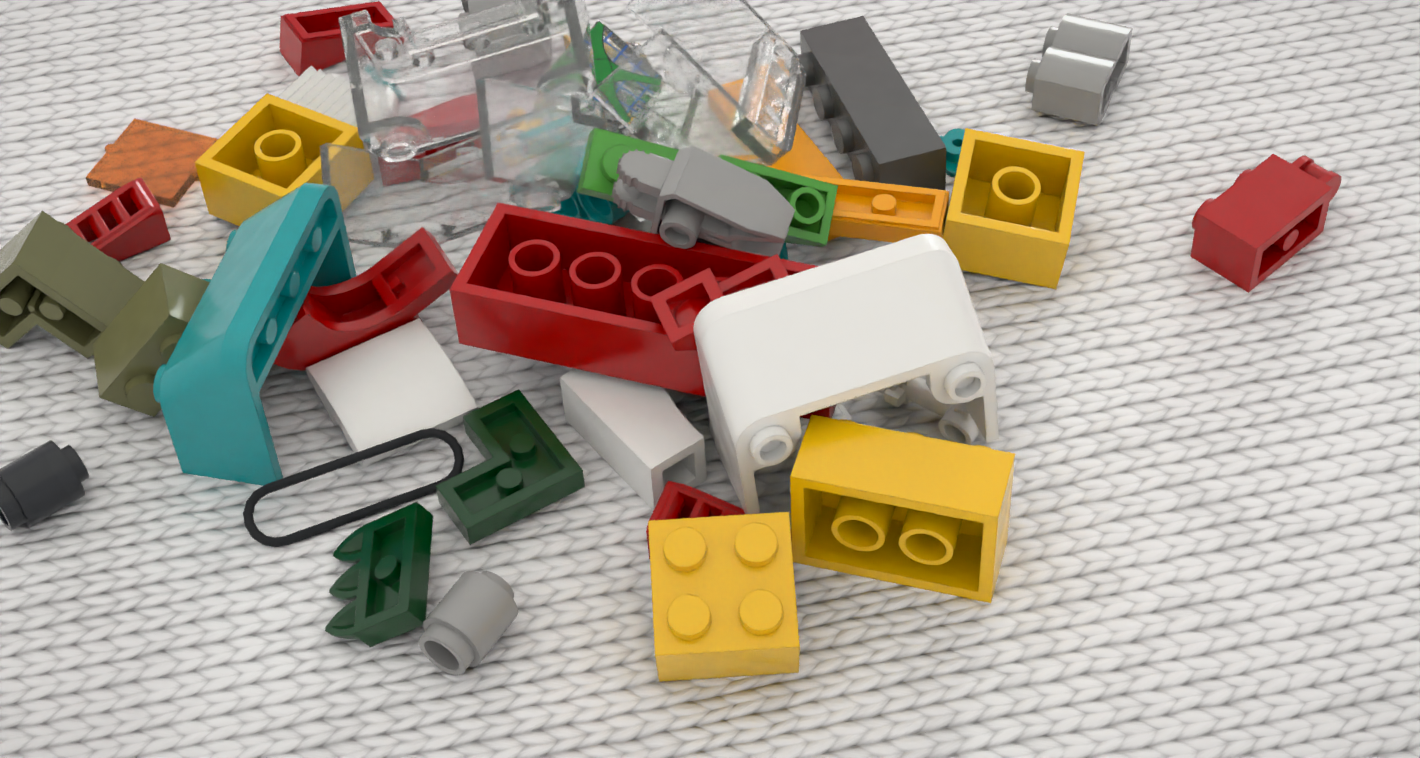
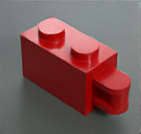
(1263, 219)

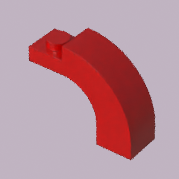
(368, 304)

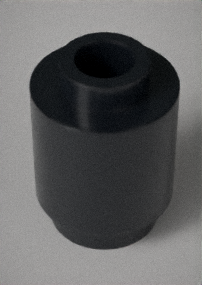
(40, 484)

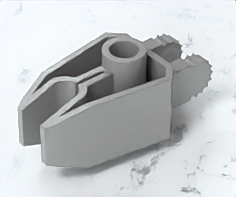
(703, 201)

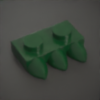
(388, 577)

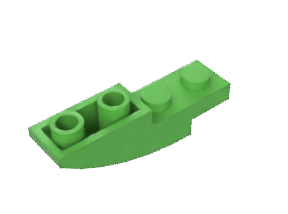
(809, 197)

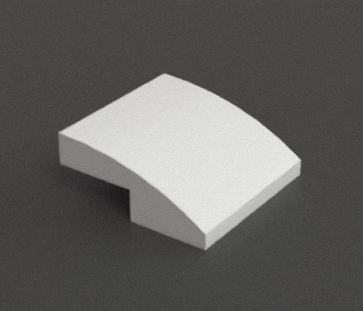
(391, 389)

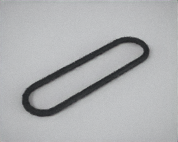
(340, 463)

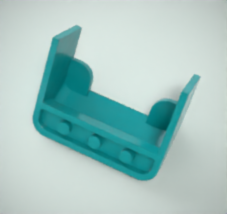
(238, 329)

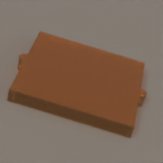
(157, 155)

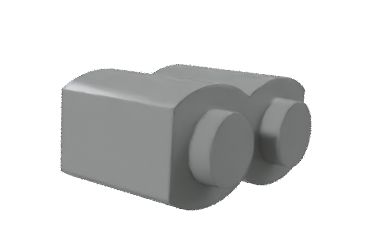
(1079, 68)

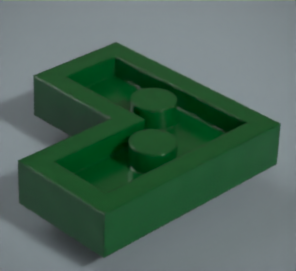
(521, 471)

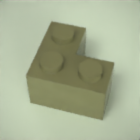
(60, 285)
(145, 337)

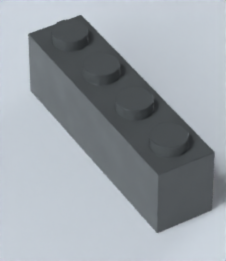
(870, 107)

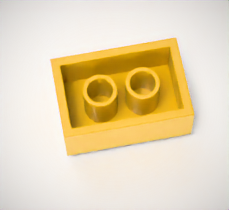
(901, 507)

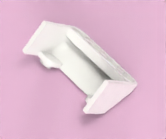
(835, 339)

